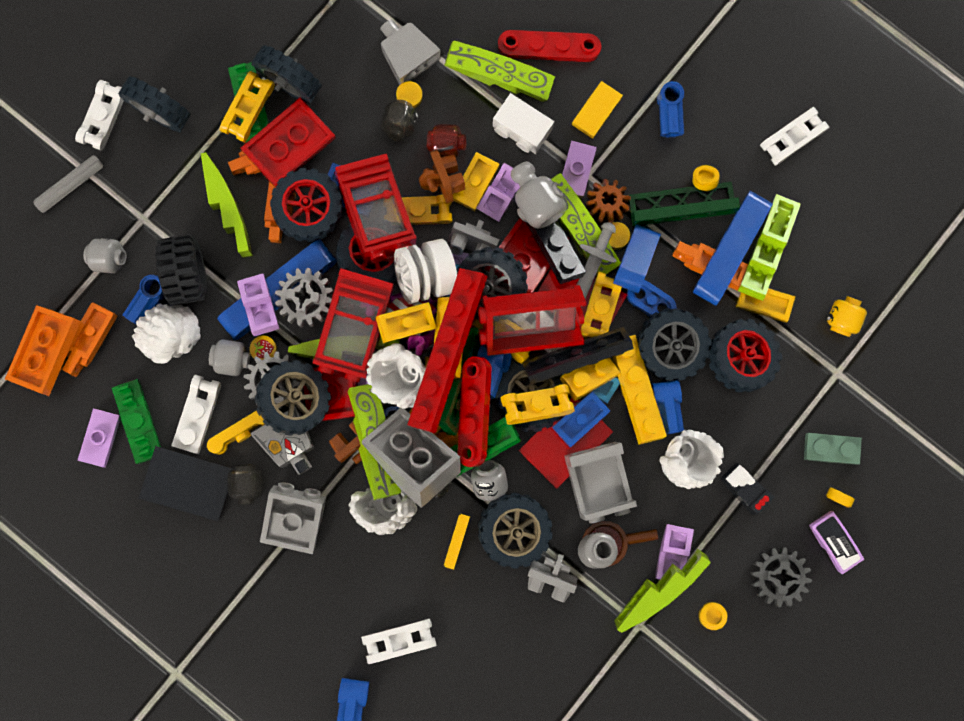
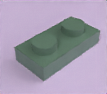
(832, 448)

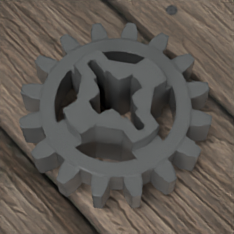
(780, 588)

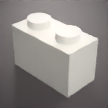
(522, 124)

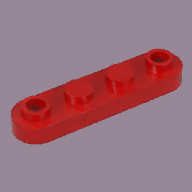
(549, 46)
(474, 411)

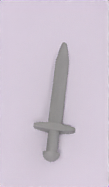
(596, 256)

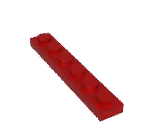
(447, 350)

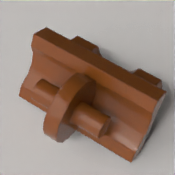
(438, 176)
(344, 448)

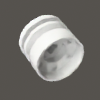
(425, 270)

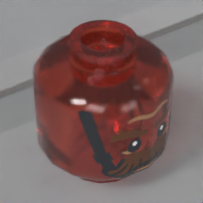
(446, 139)

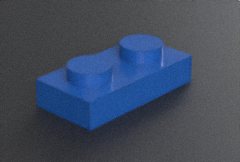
(585, 417)

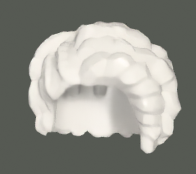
(166, 332)
(395, 375)
(692, 459)
(383, 514)

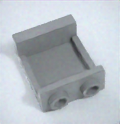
(600, 482)

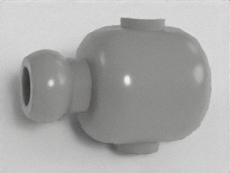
(538, 197)

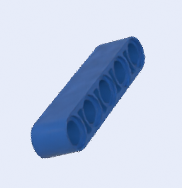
(732, 248)
(315, 257)

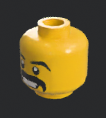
(847, 316)

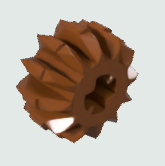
(607, 210)

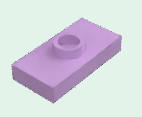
(578, 166)
(99, 438)

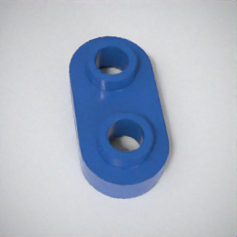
(652, 298)

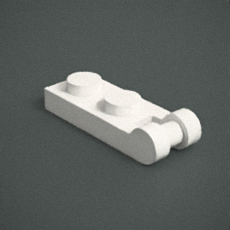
(196, 415)

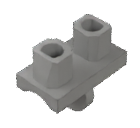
(470, 237)
(552, 573)

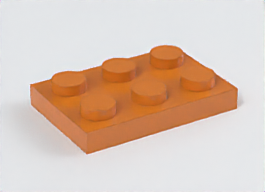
(42, 350)

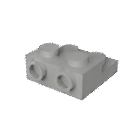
(293, 518)

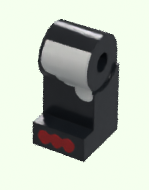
(746, 489)

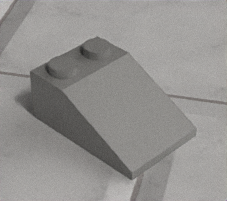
(412, 457)

